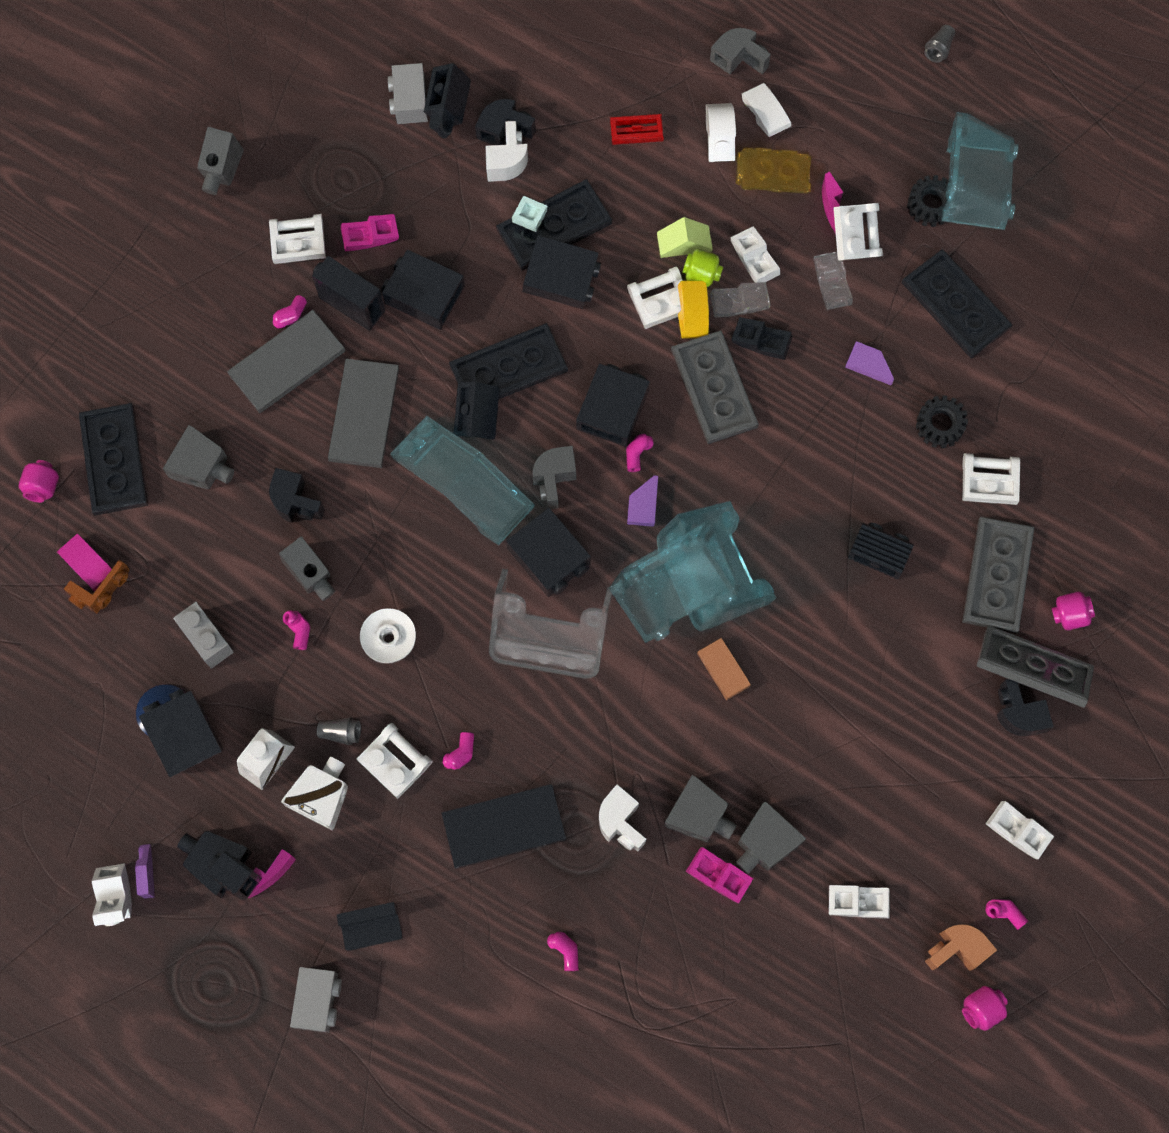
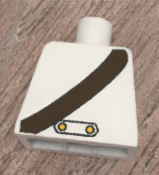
(263, 757)
(318, 793)

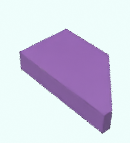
(869, 363)
(643, 504)
(144, 872)

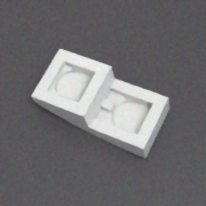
(767, 109)
(754, 255)
(1019, 830)
(859, 901)

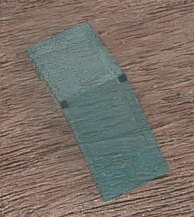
(464, 478)

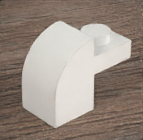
(721, 132)
(507, 160)
(613, 815)
(112, 895)

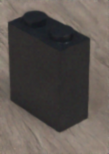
(561, 272)
(423, 289)
(348, 292)
(613, 404)
(549, 553)
(180, 731)

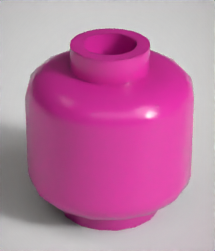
(38, 481)
(1073, 610)
(985, 1008)

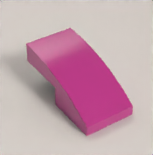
(831, 197)
(370, 233)
(85, 561)
(275, 872)
(719, 875)

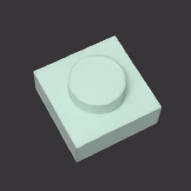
(529, 214)

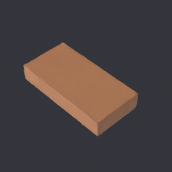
(723, 669)

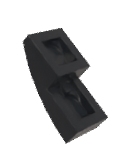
(762, 339)

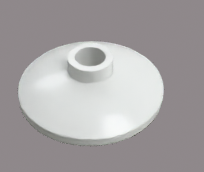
(384, 623)

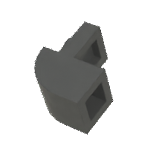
(739, 46)
(553, 467)

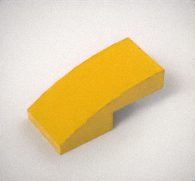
(694, 309)

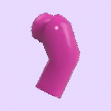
(567, 947)

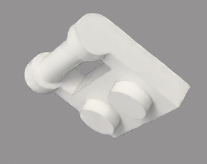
(851, 232)
(300, 245)
(661, 306)
(990, 486)
(387, 767)

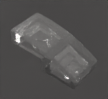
(832, 281)
(741, 300)

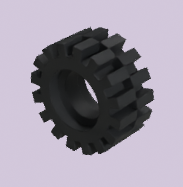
(916, 204)
(949, 408)

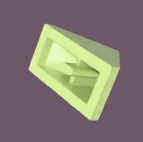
(684, 238)

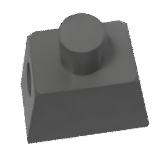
(219, 159)
(197, 461)
(299, 560)
(700, 813)
(767, 840)

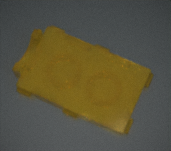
(773, 170)

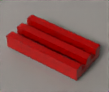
(636, 133)

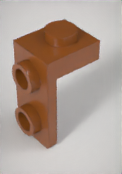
(102, 596)

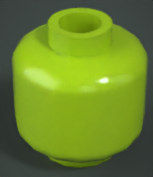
(702, 267)

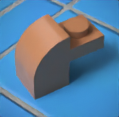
(965, 942)

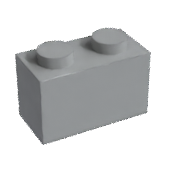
(409, 93)
(203, 635)
(315, 1000)

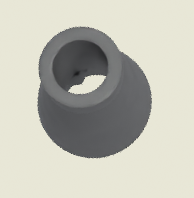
(939, 45)
(341, 730)

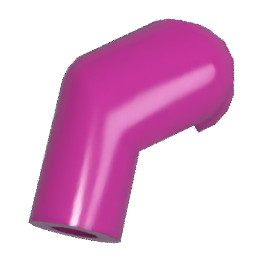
(289, 314)
(635, 448)
(299, 626)
(461, 755)
(1006, 909)

